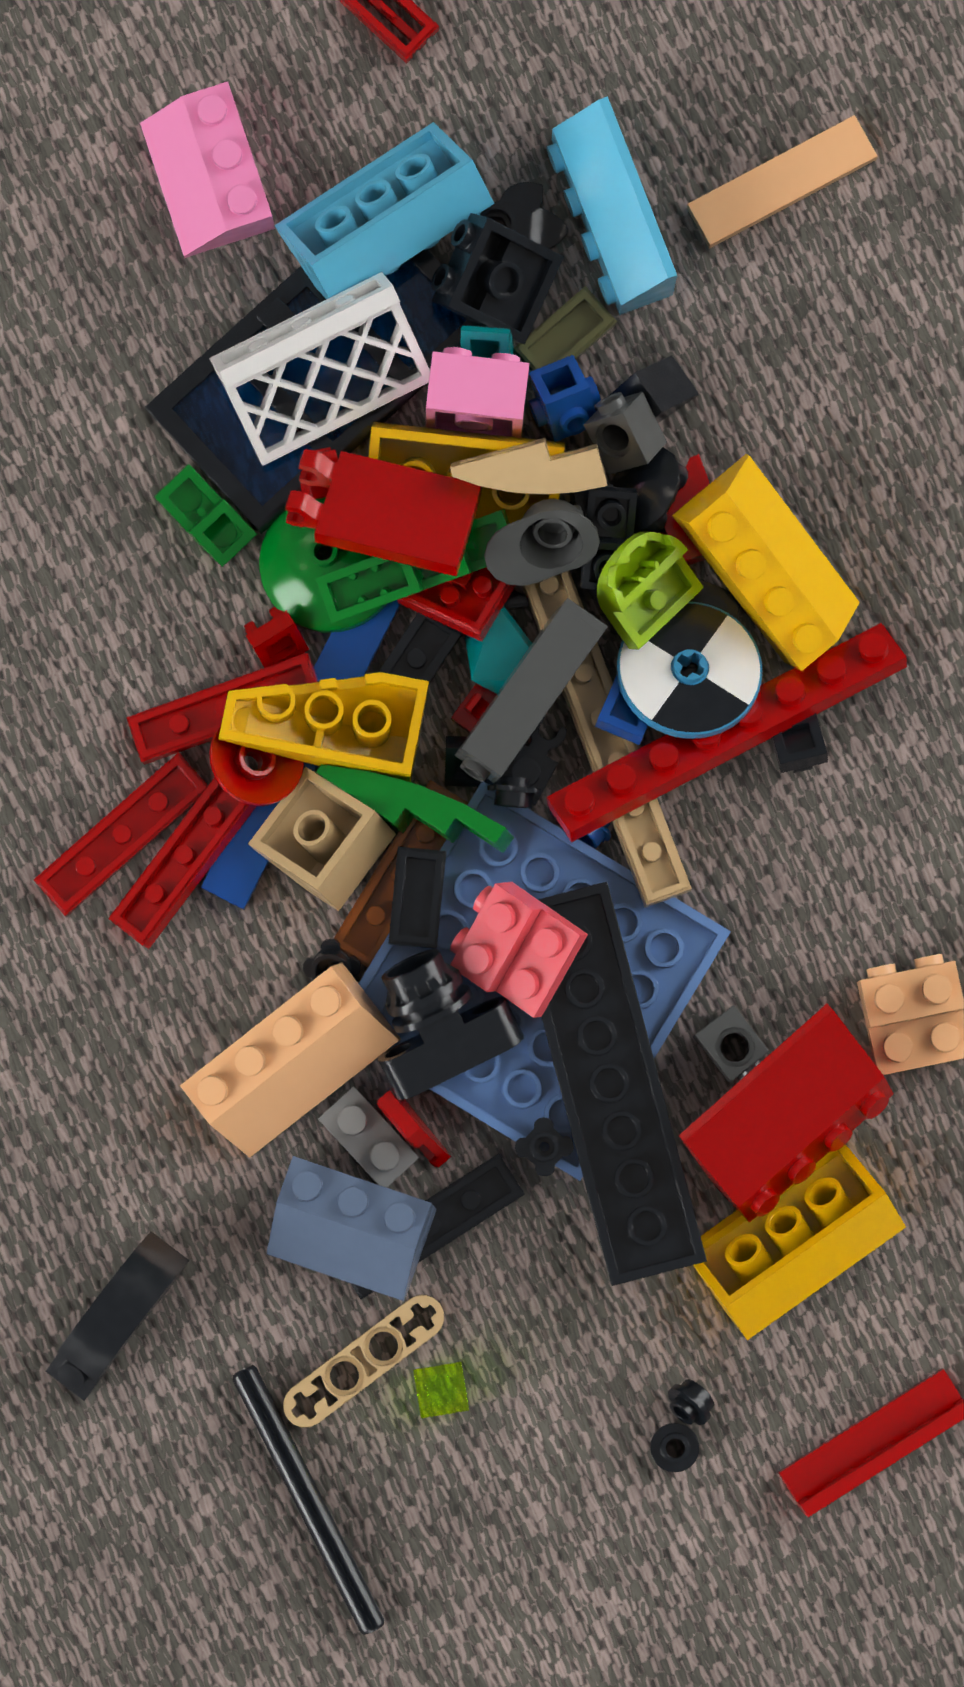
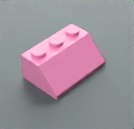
(207, 170)

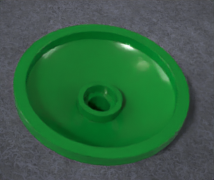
(289, 572)

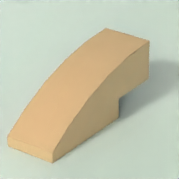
(532, 469)

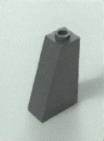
(529, 691)

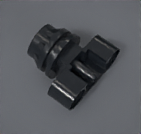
(426, 998)

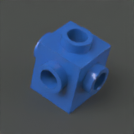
(562, 398)

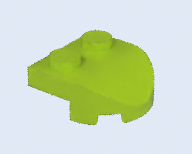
(645, 586)

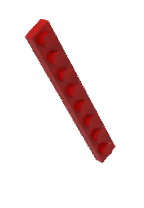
(676, 760)

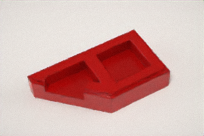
(413, 1128)

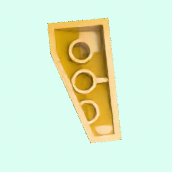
(340, 723)

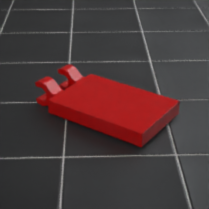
(386, 510)

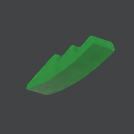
(382, 581)
(403, 801)

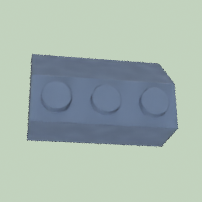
(349, 1228)

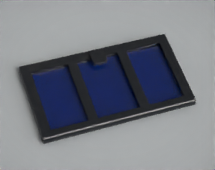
(208, 430)

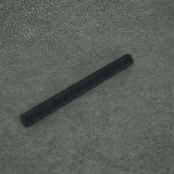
(308, 1500)

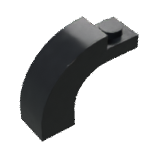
(116, 1315)

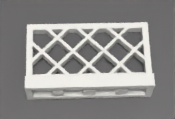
(315, 329)

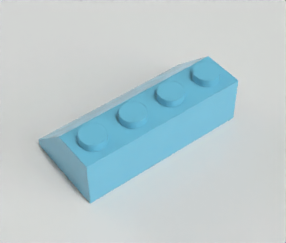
(612, 207)
(385, 212)

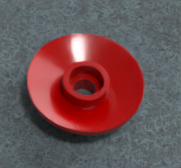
(260, 787)

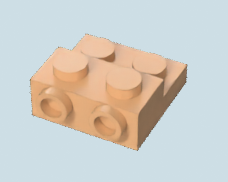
(913, 1014)

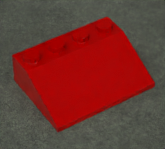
(787, 1114)

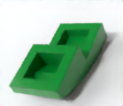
(204, 515)

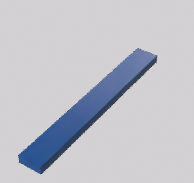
(343, 657)

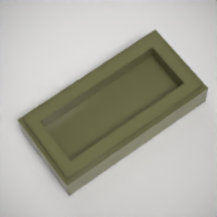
(567, 331)

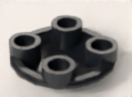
(656, 488)

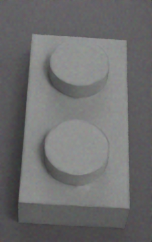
(368, 1138)

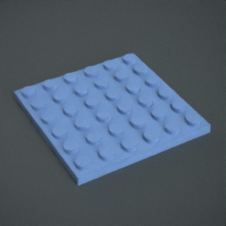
(664, 944)

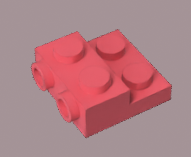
(516, 947)

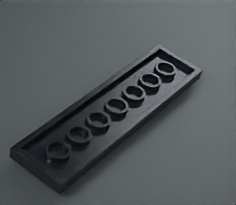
(617, 1101)

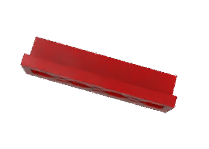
(874, 1443)

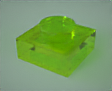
(441, 1389)

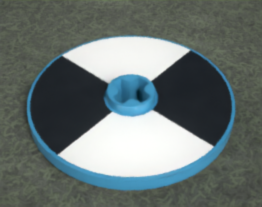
(702, 702)

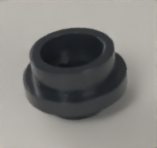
(690, 1402)
(669, 1432)

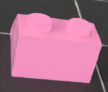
(477, 392)

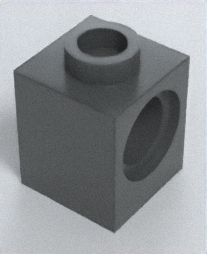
(625, 432)
(731, 1023)

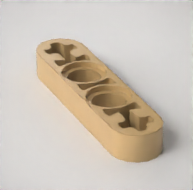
(367, 1365)

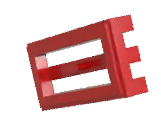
(417, 40)

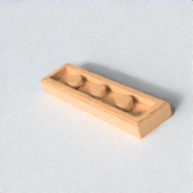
(782, 181)

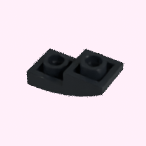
(613, 514)

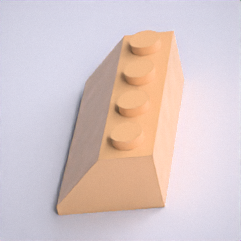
(291, 1061)

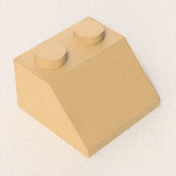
(323, 839)

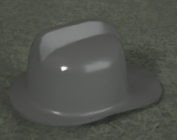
(542, 543)

